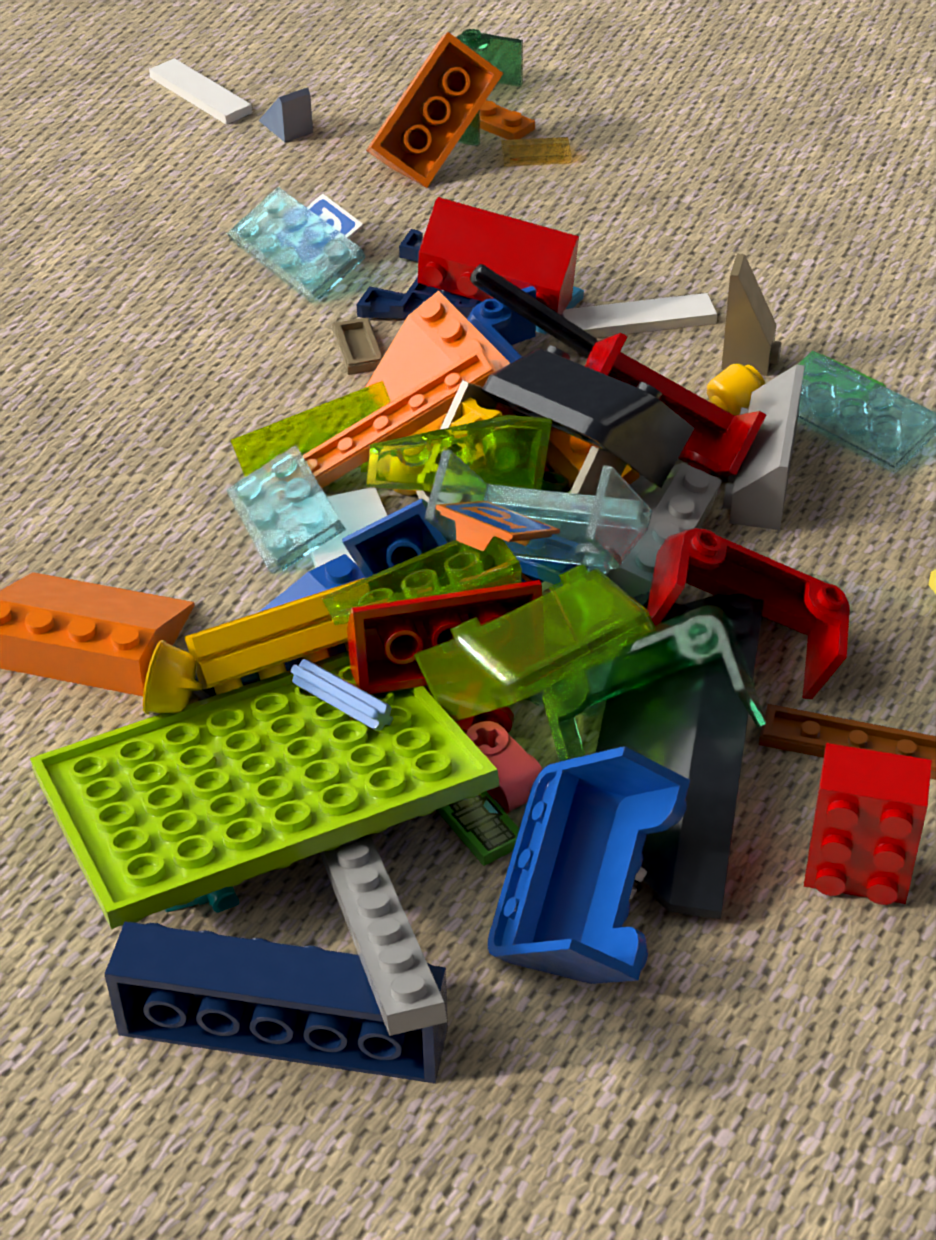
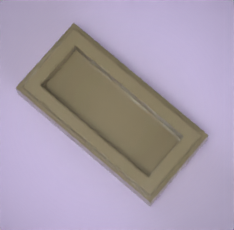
(357, 345)

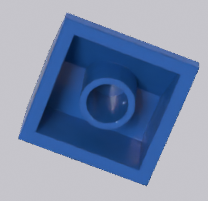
(393, 539)

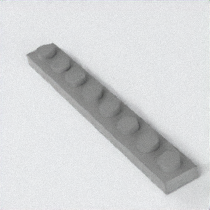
(384, 938)

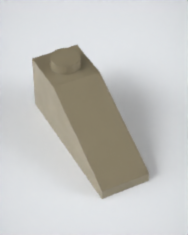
(749, 322)

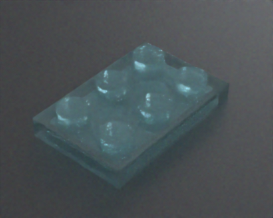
(285, 510)

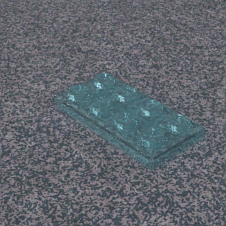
(296, 245)
(862, 414)

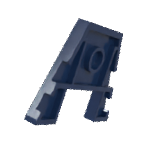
(392, 304)

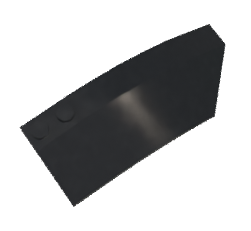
(699, 731)

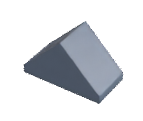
(290, 116)

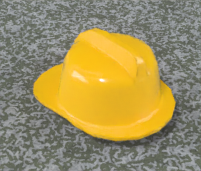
(169, 680)

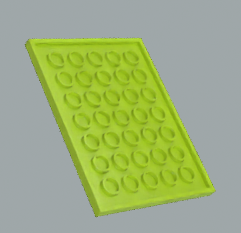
(248, 788)

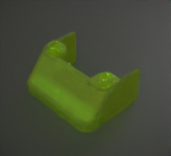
(533, 644)

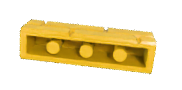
(265, 642)

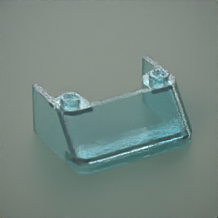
(592, 528)

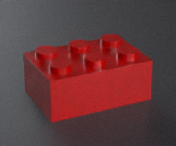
(867, 823)

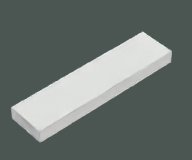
(200, 91)
(644, 315)

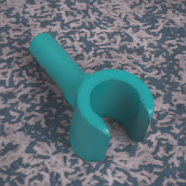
(215, 899)

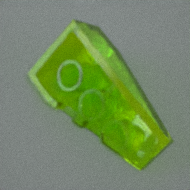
(498, 449)

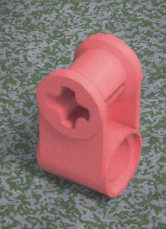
(514, 766)

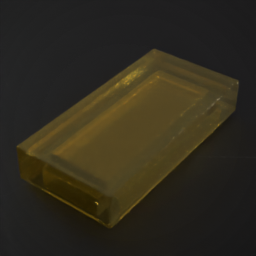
(536, 151)

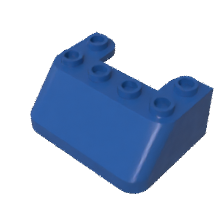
(579, 864)

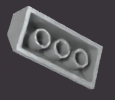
(763, 477)
(675, 507)

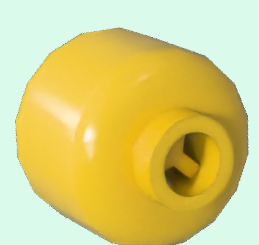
(734, 387)

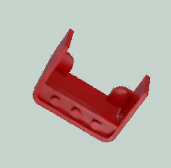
(718, 437)
(788, 594)

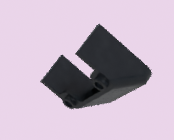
(594, 409)

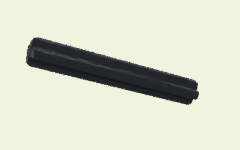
(532, 310)

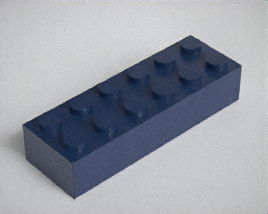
(262, 1002)

